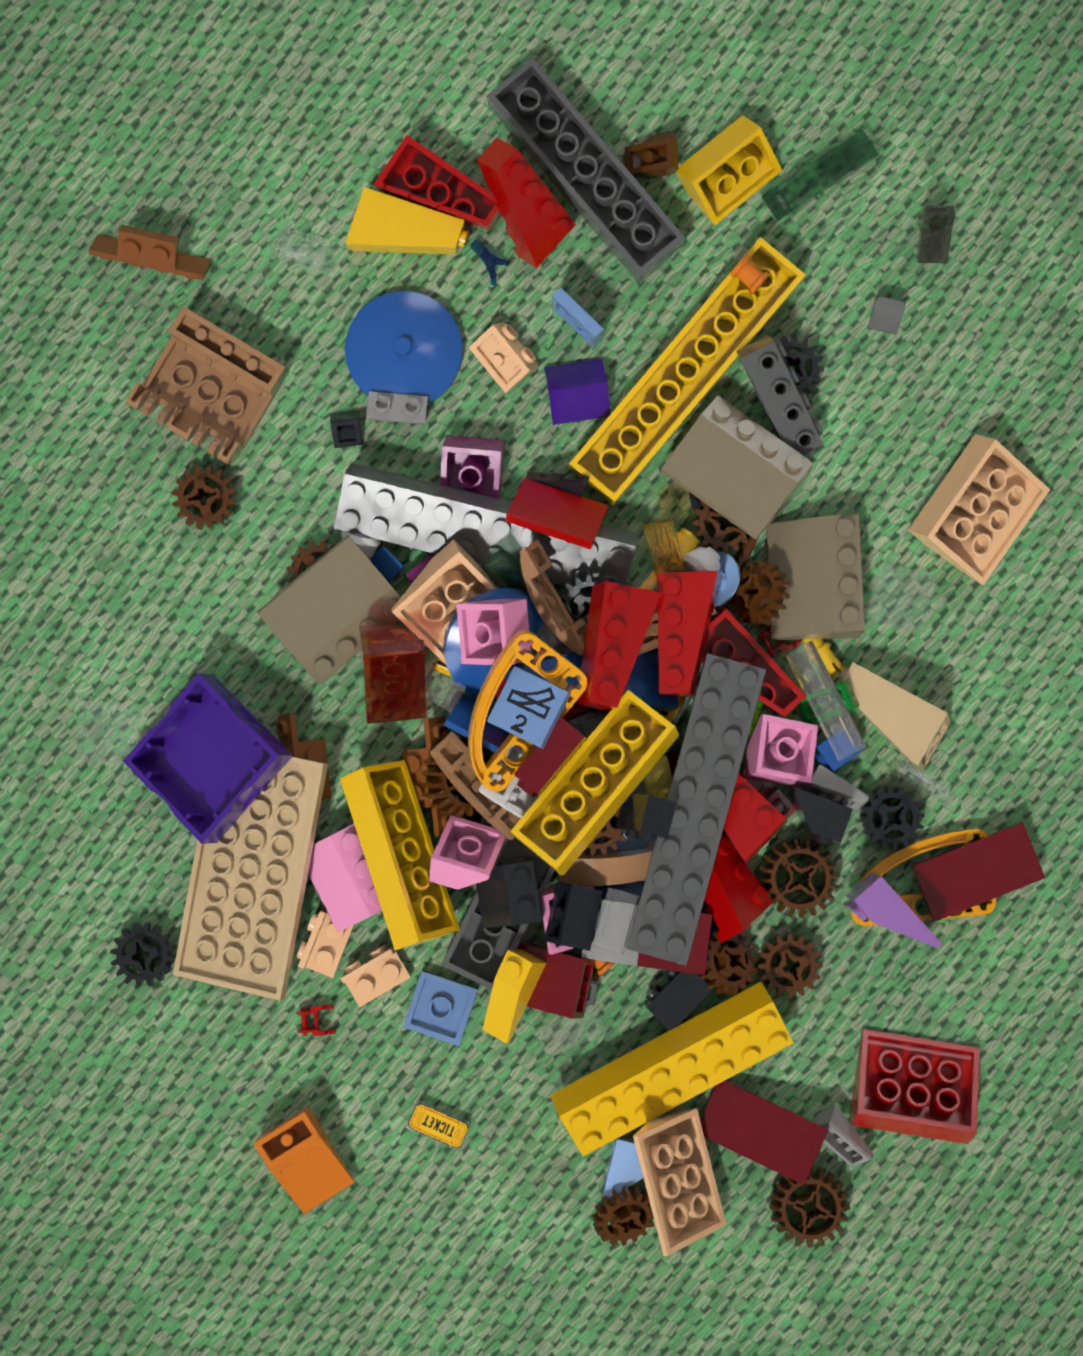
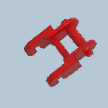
(782, 647)
(316, 1031)

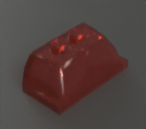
(392, 674)

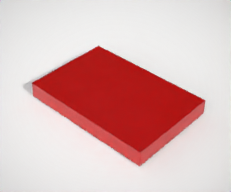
(557, 513)

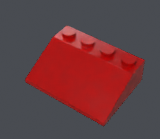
(916, 1087)

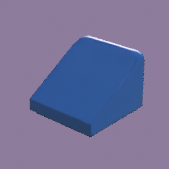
(387, 564)

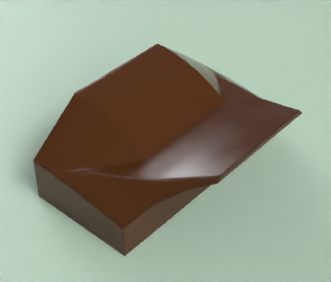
(653, 157)

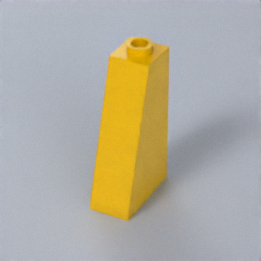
(400, 226)

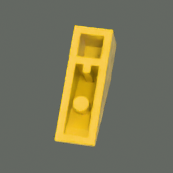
(511, 992)

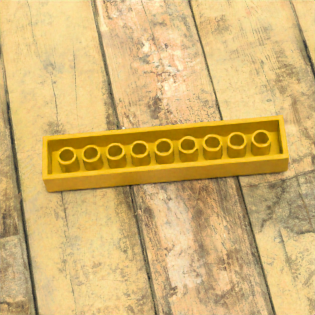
(684, 375)

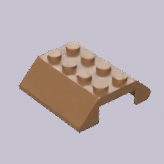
(209, 386)

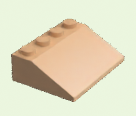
(979, 508)
(433, 596)
(679, 1179)

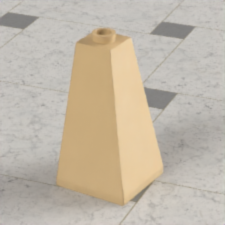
(898, 715)

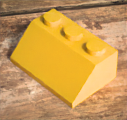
(729, 169)

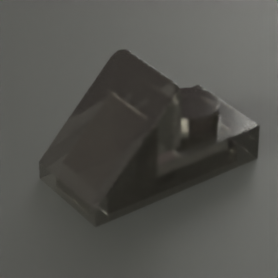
(935, 233)

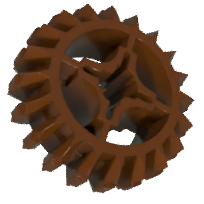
(440, 787)
(809, 869)
(806, 1218)

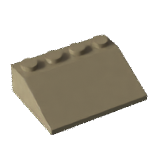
(737, 467)
(823, 574)
(326, 605)

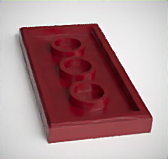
(978, 871)
(762, 1131)

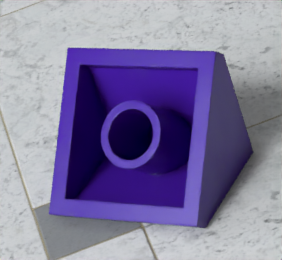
(577, 391)

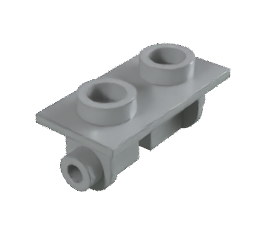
(397, 407)

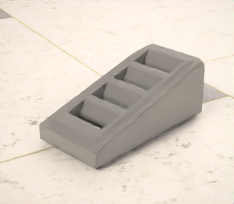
(834, 788)
(840, 1132)

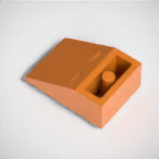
(304, 1160)

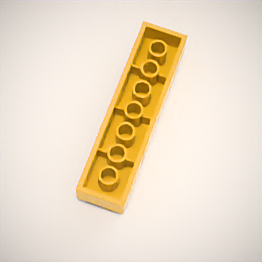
(671, 1069)

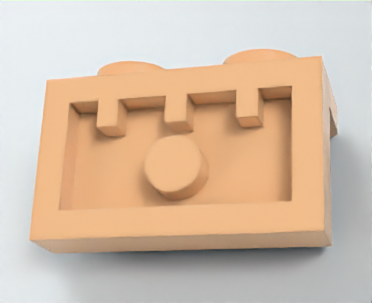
(504, 356)
(324, 945)
(376, 975)

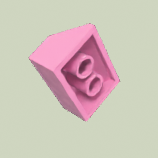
(343, 879)

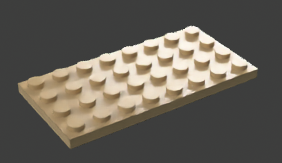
(252, 888)

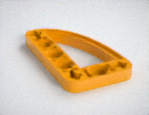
(488, 690)
(918, 848)

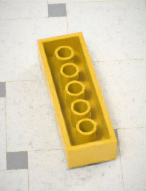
(595, 782)
(398, 853)

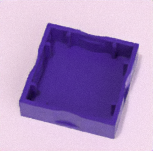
(208, 758)

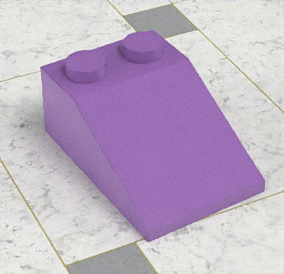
(880, 904)

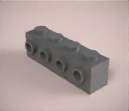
(779, 395)

